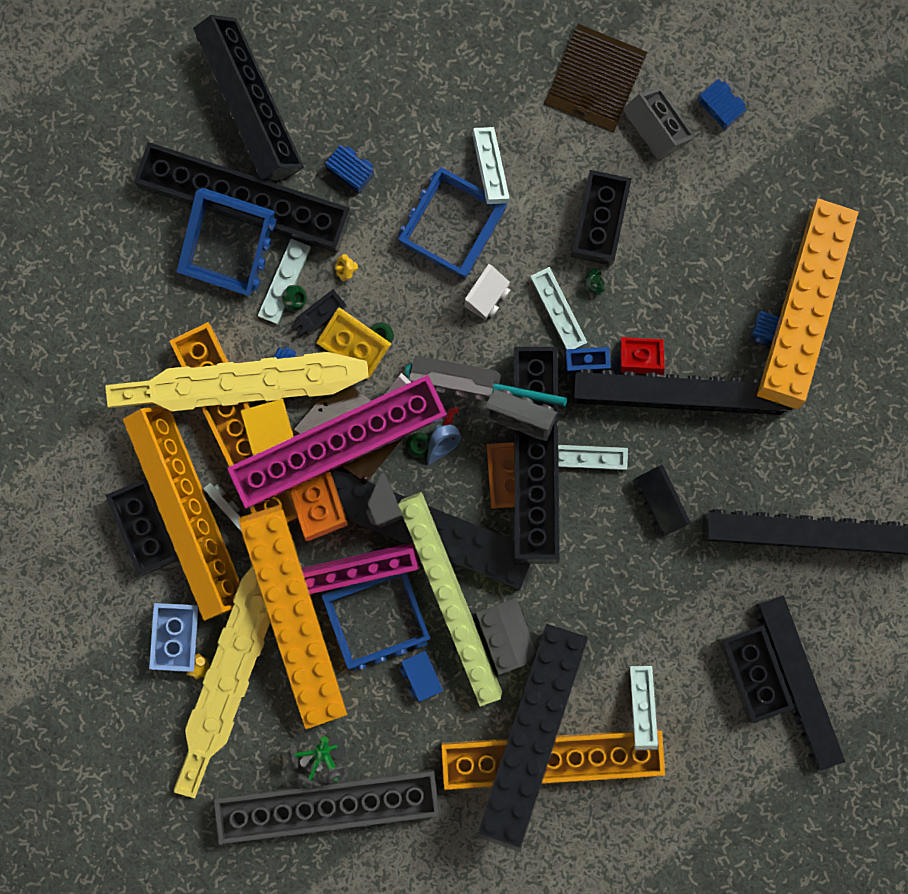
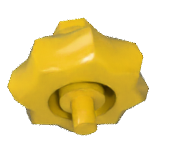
(345, 267)
(200, 667)

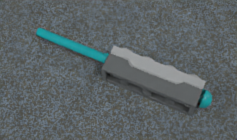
(469, 380)

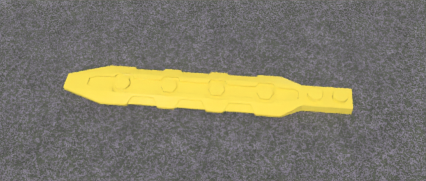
(242, 382)
(224, 683)

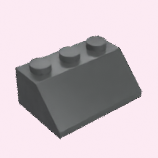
(658, 122)
(520, 414)
(383, 504)
(507, 636)

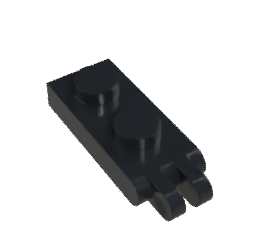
(318, 313)

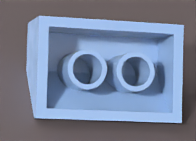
(173, 637)

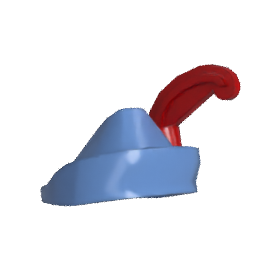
(444, 438)

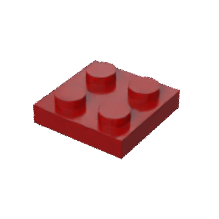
(642, 355)

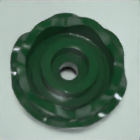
(595, 282)
(288, 297)
(385, 329)
(412, 442)

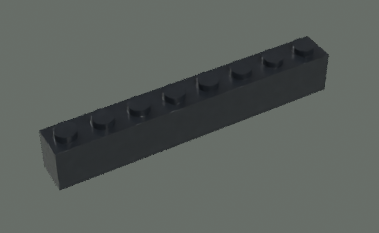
(800, 683)

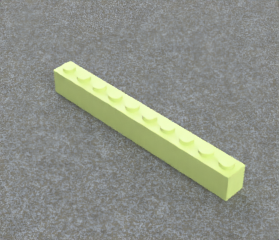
(450, 598)

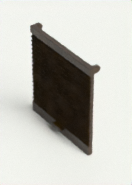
(596, 77)
(338, 404)

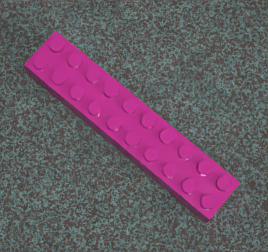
(337, 442)

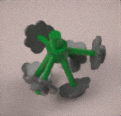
(312, 760)

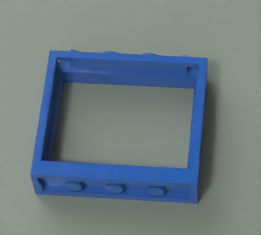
(426, 197)
(192, 234)
(378, 656)

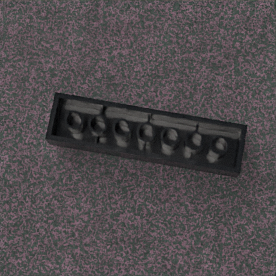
(248, 98)

